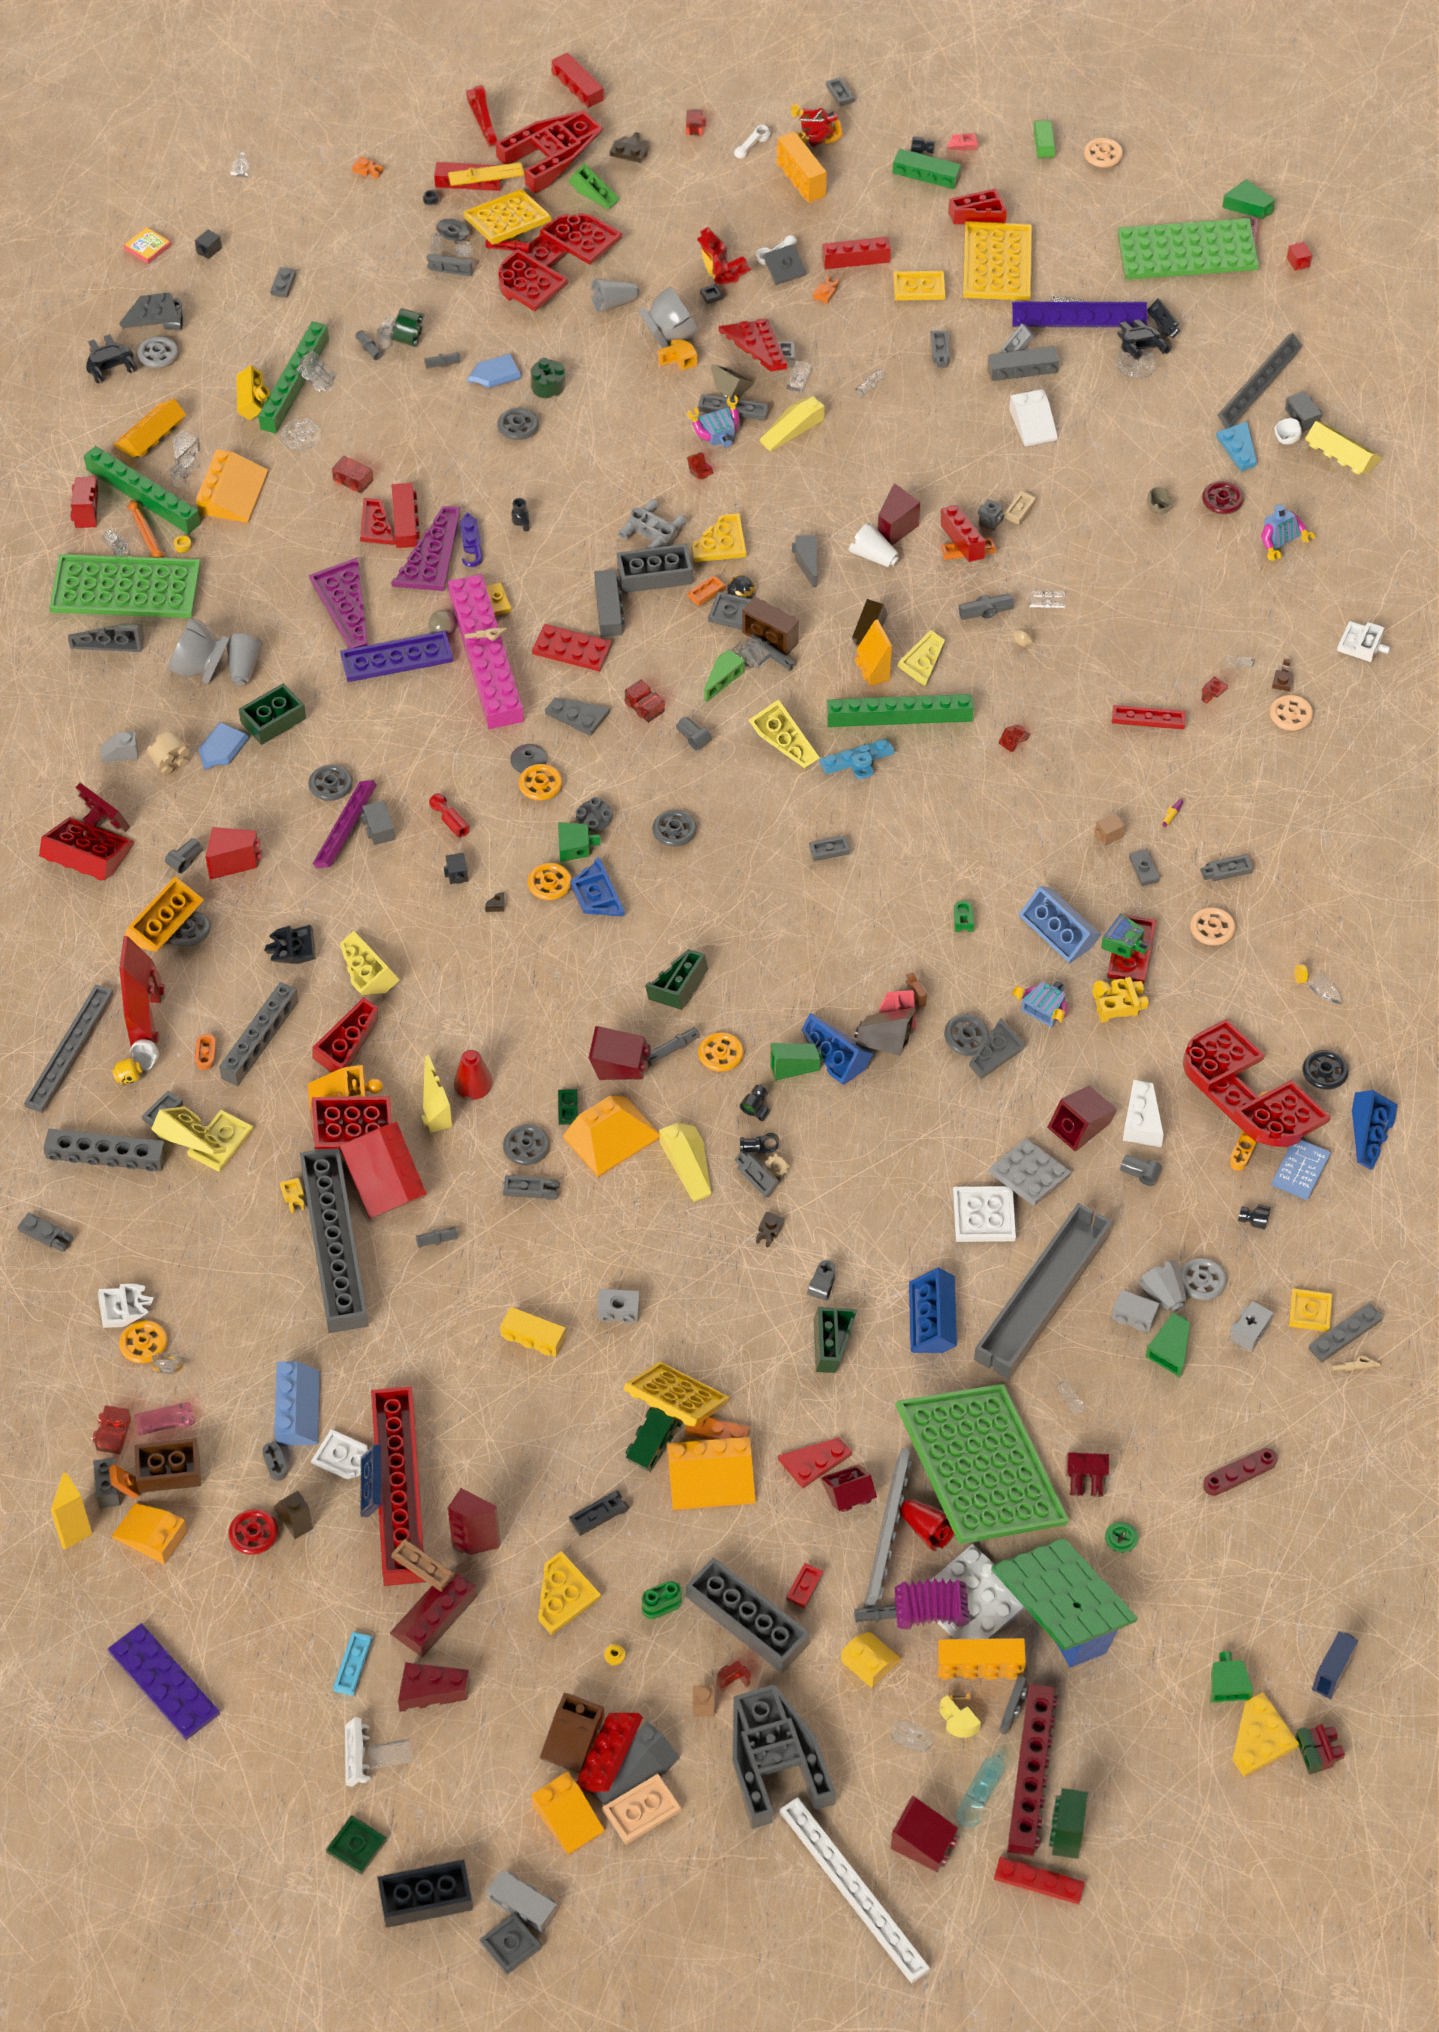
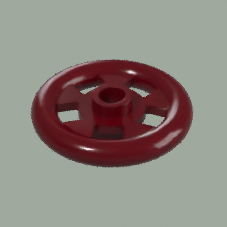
(1222, 497)

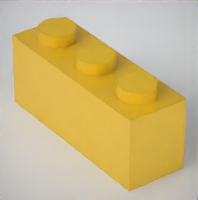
(247, 403)
(533, 1332)

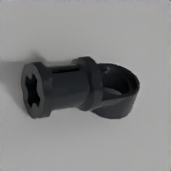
(758, 1144)

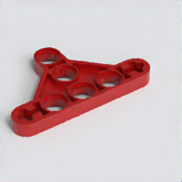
(477, 101)

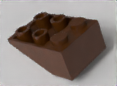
(572, 1732)

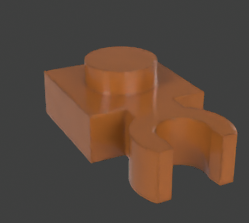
(919, 994)

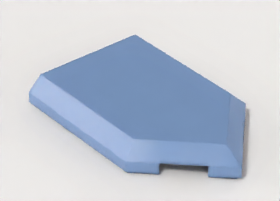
(495, 371)
(221, 746)

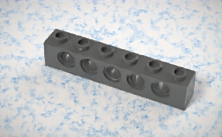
(258, 1034)
(113, 1145)

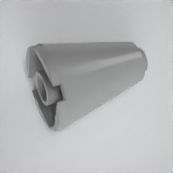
(612, 293)
(242, 657)

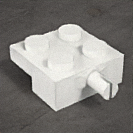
(1362, 641)

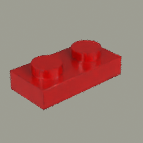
(804, 1585)

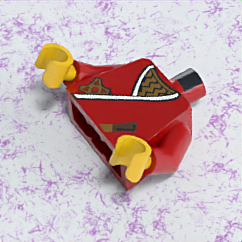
(815, 124)

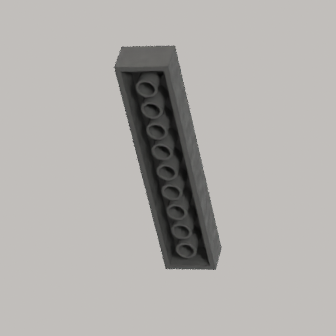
(334, 1240)

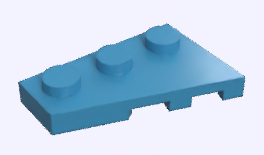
(1238, 445)

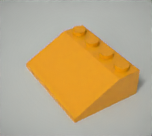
(231, 487)
(711, 1473)

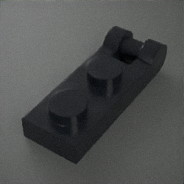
(598, 1513)

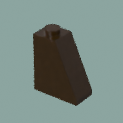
(871, 611)
(294, 1514)

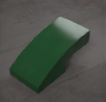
(567, 1106)

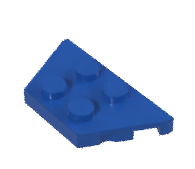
(596, 891)

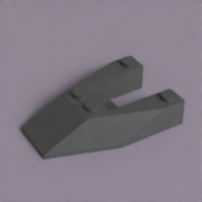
(772, 1739)

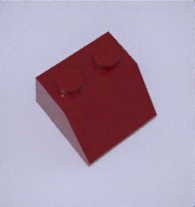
(849, 1487)

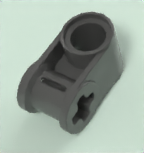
(176, 325)
(822, 1282)

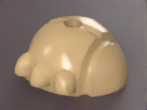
(1022, 638)
(771, 1165)

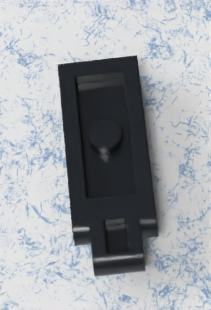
(1164, 318)

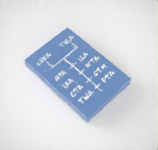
(1301, 1169)

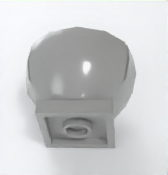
(669, 318)
(197, 651)

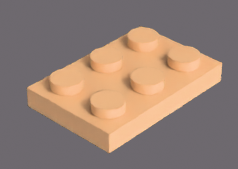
(641, 1809)

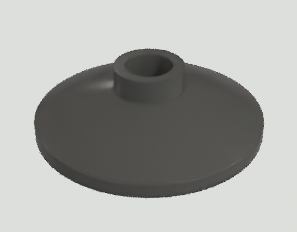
(452, 229)
(521, 760)

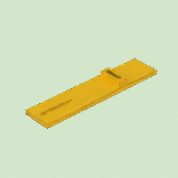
(485, 174)

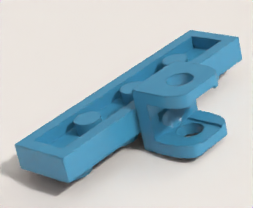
(857, 758)

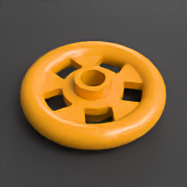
(540, 782)
(553, 894)
(713, 1064)
(129, 1333)

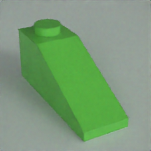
(592, 187)
(725, 671)

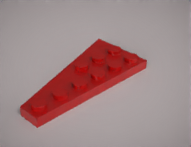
(759, 340)

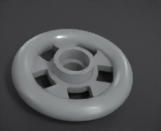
(157, 351)
(1213, 1268)

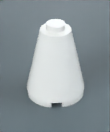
(874, 547)

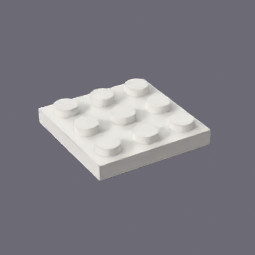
(984, 1214)

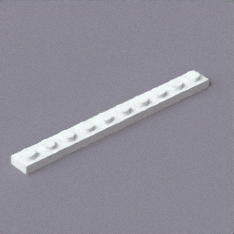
(854, 1890)

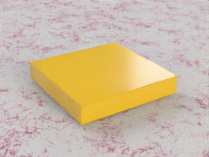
(1310, 1310)

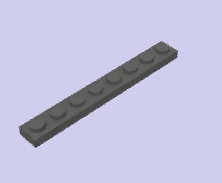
(1259, 381)
(68, 1048)

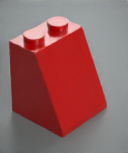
(232, 851)

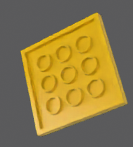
(507, 216)
(676, 1394)

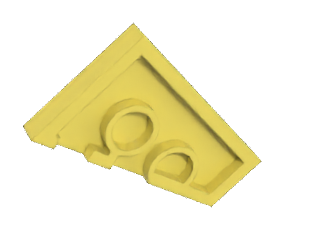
(922, 657)

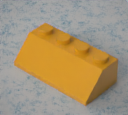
(150, 429)
(164, 915)

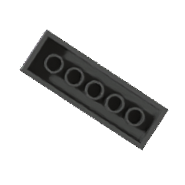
(747, 1615)

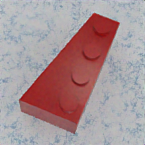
(346, 1037)

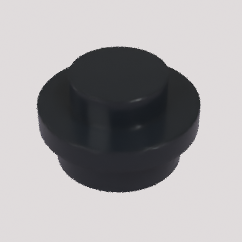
(430, 197)

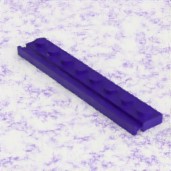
(1077, 314)

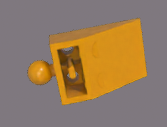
(344, 1084)

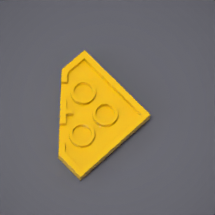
(721, 540)
(563, 1593)
(1261, 1736)

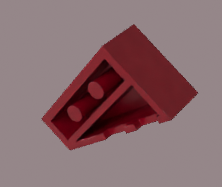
(432, 1685)

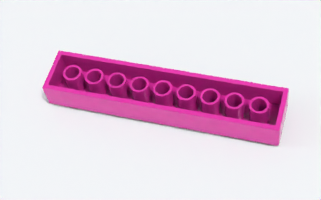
(485, 657)

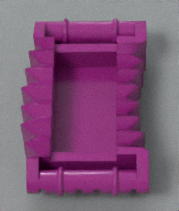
(931, 1602)

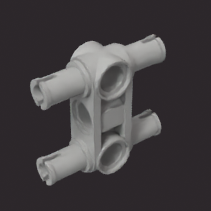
(651, 526)

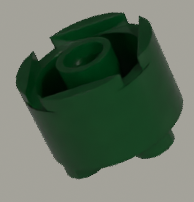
(408, 327)
(547, 378)

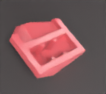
(963, 142)
(898, 1001)

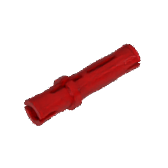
(511, 246)

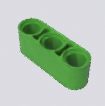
(1044, 139)

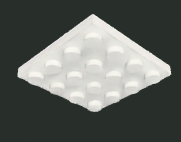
(988, 1598)

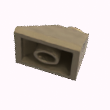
(730, 382)

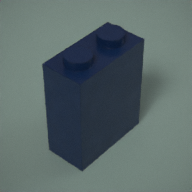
(1335, 1664)

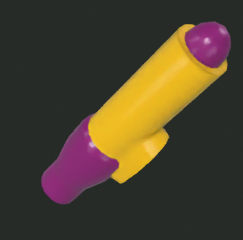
(1171, 812)

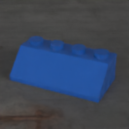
(932, 1312)

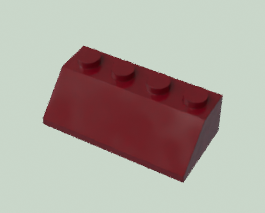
(473, 1524)
(434, 1614)

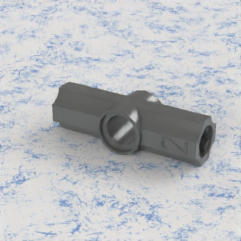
(986, 606)

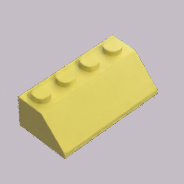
(1343, 448)

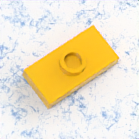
(498, 599)

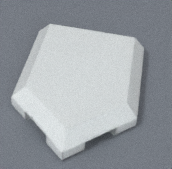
(340, 1455)

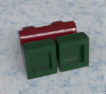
(1316, 1748)

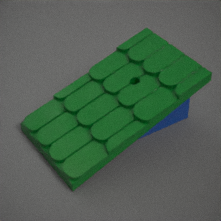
(1066, 1599)

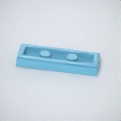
(352, 1663)

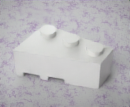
(1143, 1116)

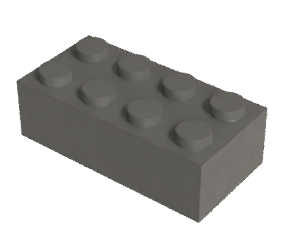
(654, 568)

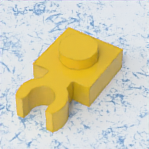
(292, 1193)

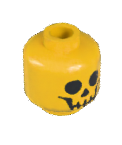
(127, 1071)

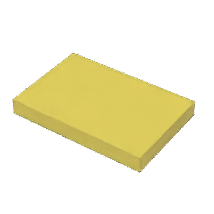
(230, 1132)

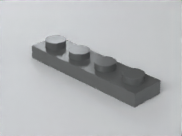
(745, 408)
(1345, 1332)

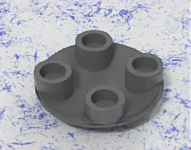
(594, 814)

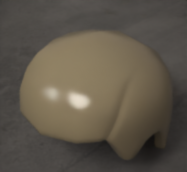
(1159, 501)
(441, 621)

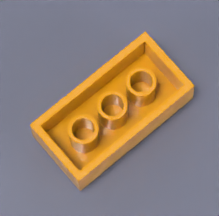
(801, 167)
(980, 1658)

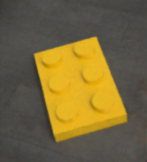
(919, 285)

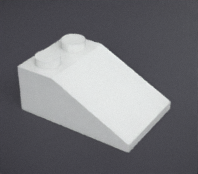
(1033, 417)

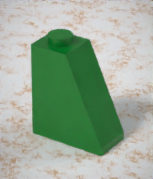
(1249, 200)
(793, 1059)
(1170, 1345)

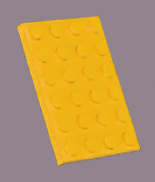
(997, 261)

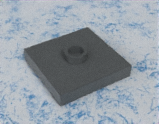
(784, 264)
(728, 610)
(510, 1943)

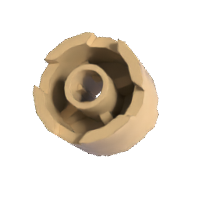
(168, 752)

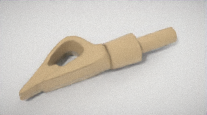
(491, 634)
(1357, 1364)

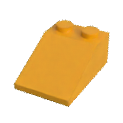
(874, 655)
(151, 1531)
(567, 1813)

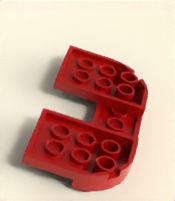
(529, 275)
(1272, 1119)

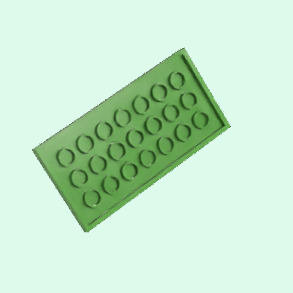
(1187, 248)
(125, 586)

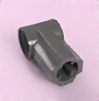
(696, 736)
(181, 858)
(1146, 1171)

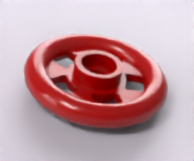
(253, 1516)

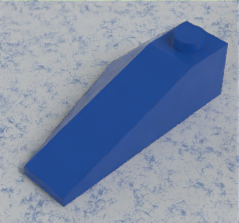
(838, 1050)
(1371, 1120)

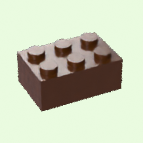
(770, 625)
(167, 1465)

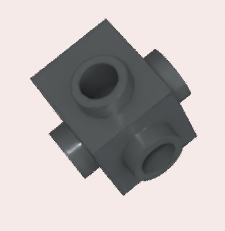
(990, 514)

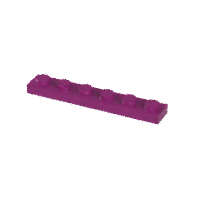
(344, 824)

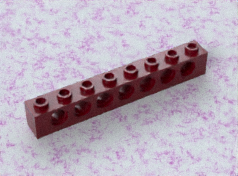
(1018, 1841)

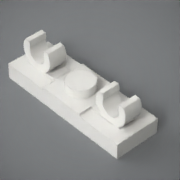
(355, 1752)

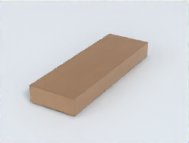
(422, 1565)

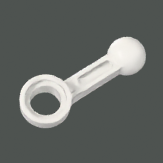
(741, 151)
(787, 241)

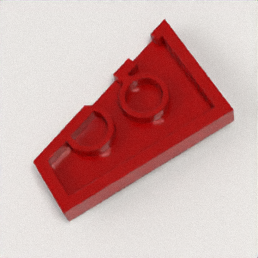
(375, 524)
(814, 1461)

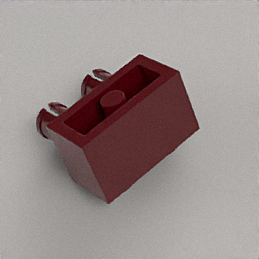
(1087, 1465)

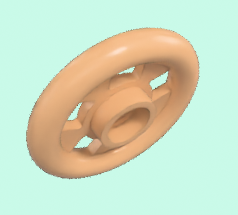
(1103, 152)
(1288, 724)
(1210, 922)

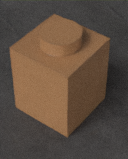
(1109, 829)
(703, 1700)

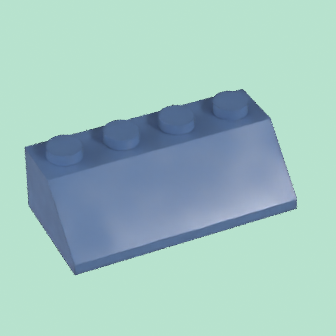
(1059, 924)
(296, 1404)

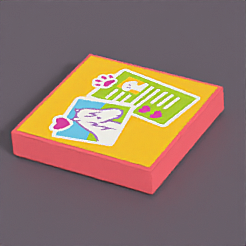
(147, 245)

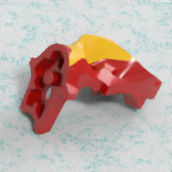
(716, 260)

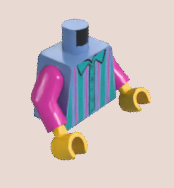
(717, 426)
(1282, 528)
(1043, 1002)

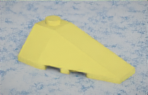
(794, 421)
(366, 969)
(435, 1102)
(184, 1128)

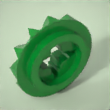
(1117, 1529)

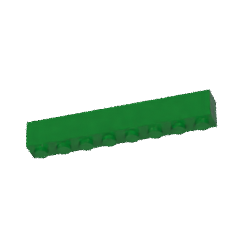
(291, 379)
(142, 490)
(899, 710)

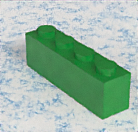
(926, 169)

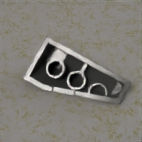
(111, 638)
(645, 1758)

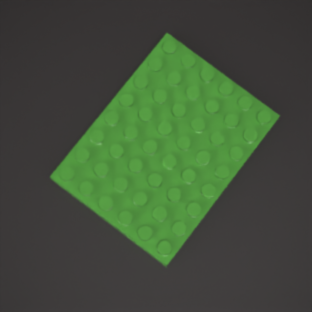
(981, 1463)

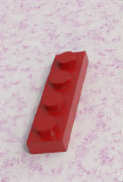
(1148, 717)
(1039, 1880)

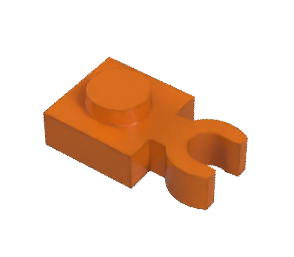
(365, 166)
(826, 291)

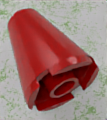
(472, 1076)
(928, 1523)

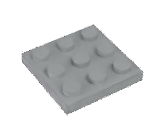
(1030, 1172)

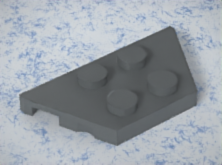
(151, 310)

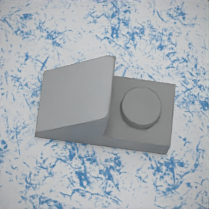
(1018, 340)
(788, 352)

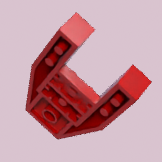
(557, 138)
(140, 987)

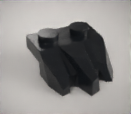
(292, 945)

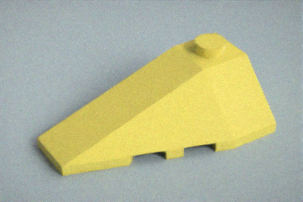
(780, 730)
(687, 1155)

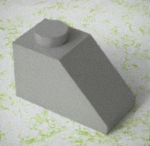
(120, 747)

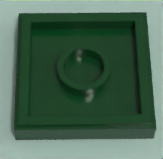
(356, 1844)

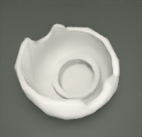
(1288, 431)
(145, 1052)

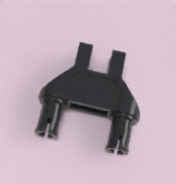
(1140, 338)
(107, 357)

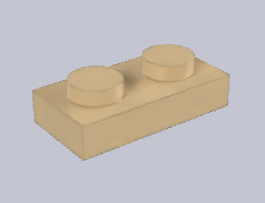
(1019, 507)

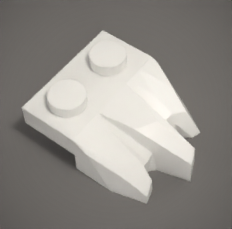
(123, 1305)

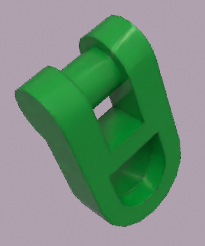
(963, 911)

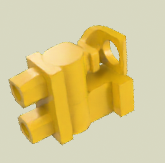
(1120, 998)

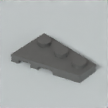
(578, 715)

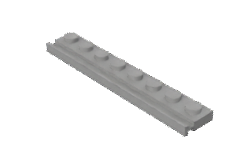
(887, 1534)

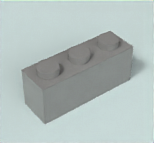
(522, 1900)

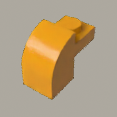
(679, 352)

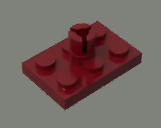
(100, 810)

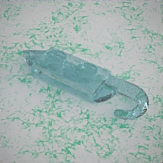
(981, 1788)

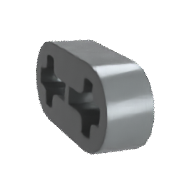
(270, 1463)

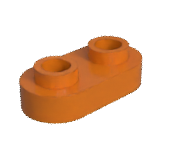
(205, 1053)

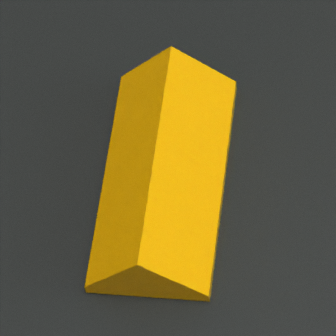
(69, 1514)

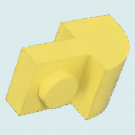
(960, 1723)

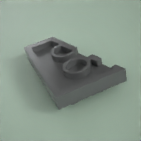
(996, 1050)

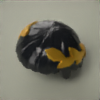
(741, 586)

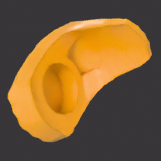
(836, 135)

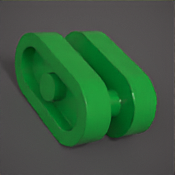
(661, 1599)

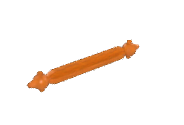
(145, 530)

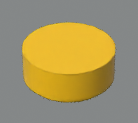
(182, 544)
(1301, 973)

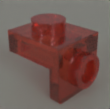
(698, 466)
(1212, 689)
(1012, 736)
(731, 1673)

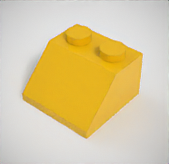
(869, 1658)

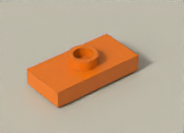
(706, 590)
(123, 1481)

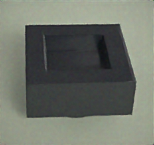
(711, 294)

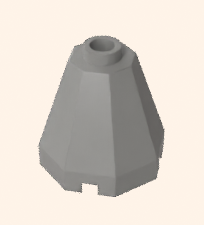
(1165, 1285)

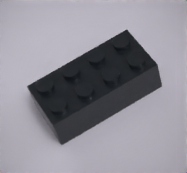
(425, 1893)

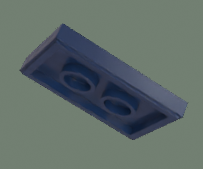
(370, 1481)

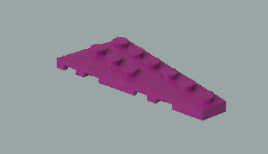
(431, 557)
(342, 597)

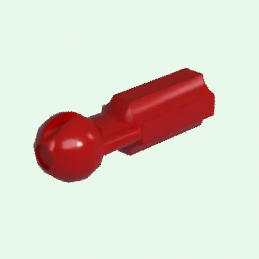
(449, 815)

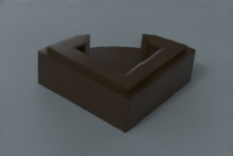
(495, 904)

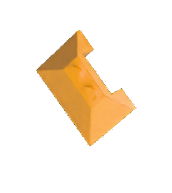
(609, 1133)

